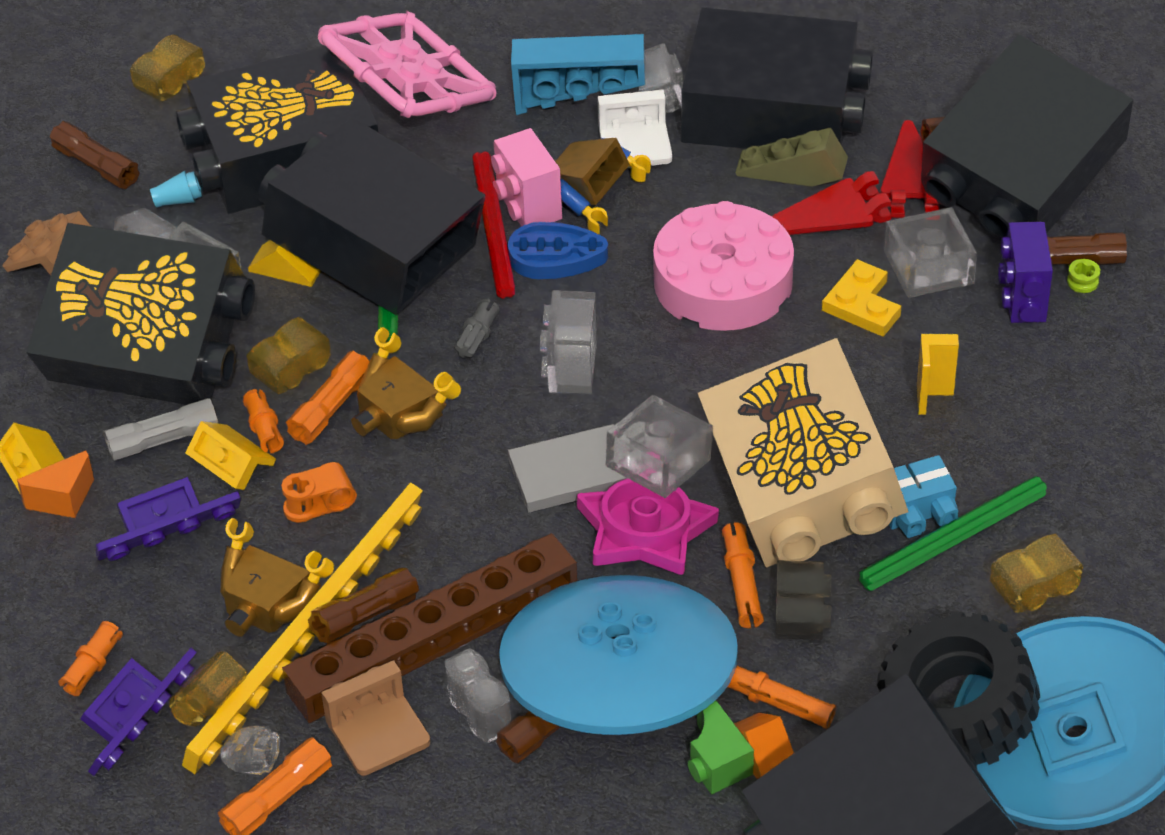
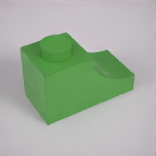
(721, 752)

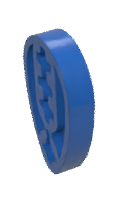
(551, 264)

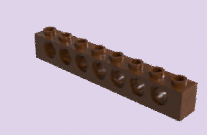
(434, 622)

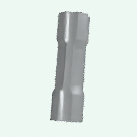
(154, 431)

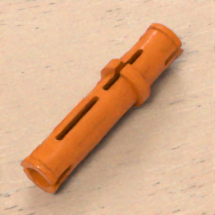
(740, 562)
(761, 688)

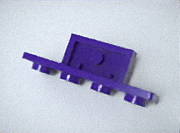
(163, 512)
(126, 701)

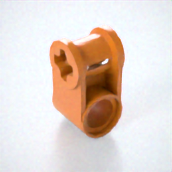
(319, 490)

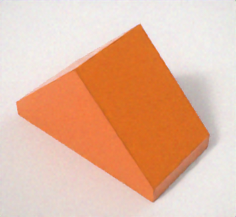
(58, 487)
(768, 739)

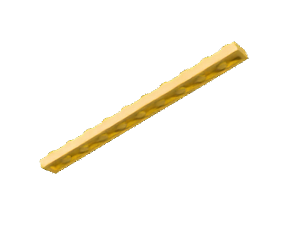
(298, 636)

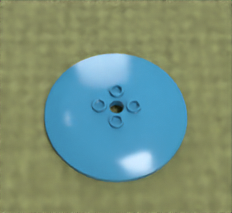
(662, 668)
(1093, 677)

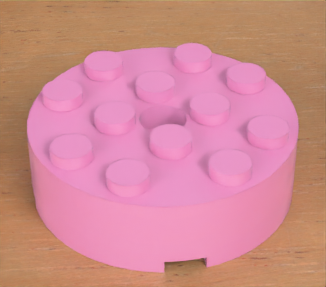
(723, 266)

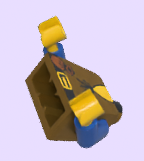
(590, 171)

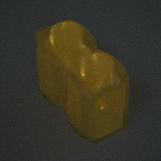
(167, 67)
(289, 355)
(1035, 573)
(207, 689)

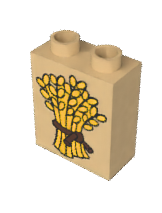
(803, 454)

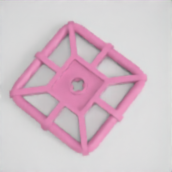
(407, 64)

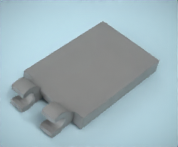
(562, 468)

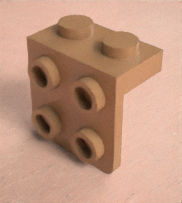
(41, 242)
(374, 719)

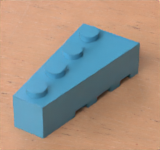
(574, 68)

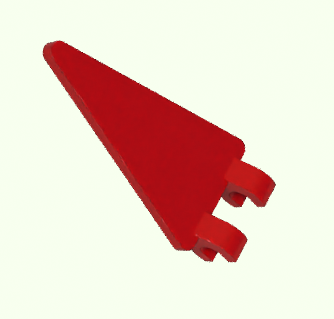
(904, 173)
(838, 207)

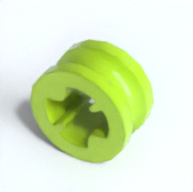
(1083, 275)

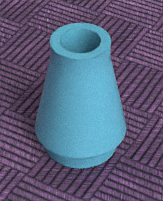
(177, 190)

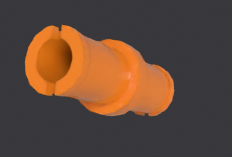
(263, 421)
(90, 658)

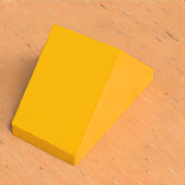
(282, 264)

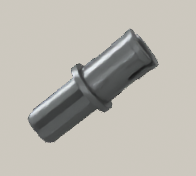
(476, 328)

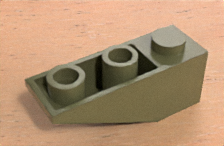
(799, 160)

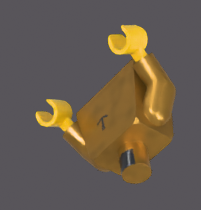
(398, 397)
(263, 587)

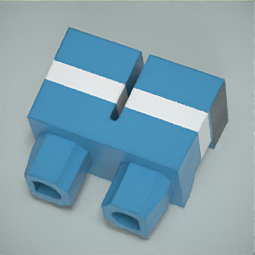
(927, 494)

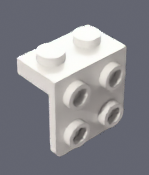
(637, 123)

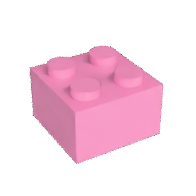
(527, 178)

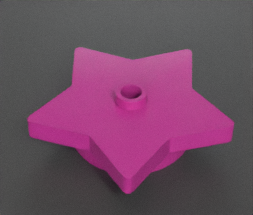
(644, 525)

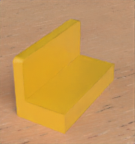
(936, 367)
(27, 451)
(227, 453)

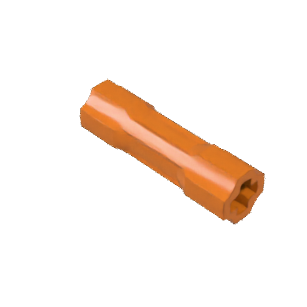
(314, 414)
(252, 807)

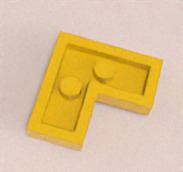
(857, 300)

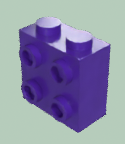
(1026, 272)

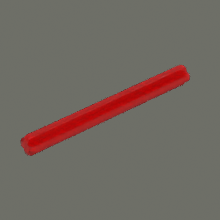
(494, 226)

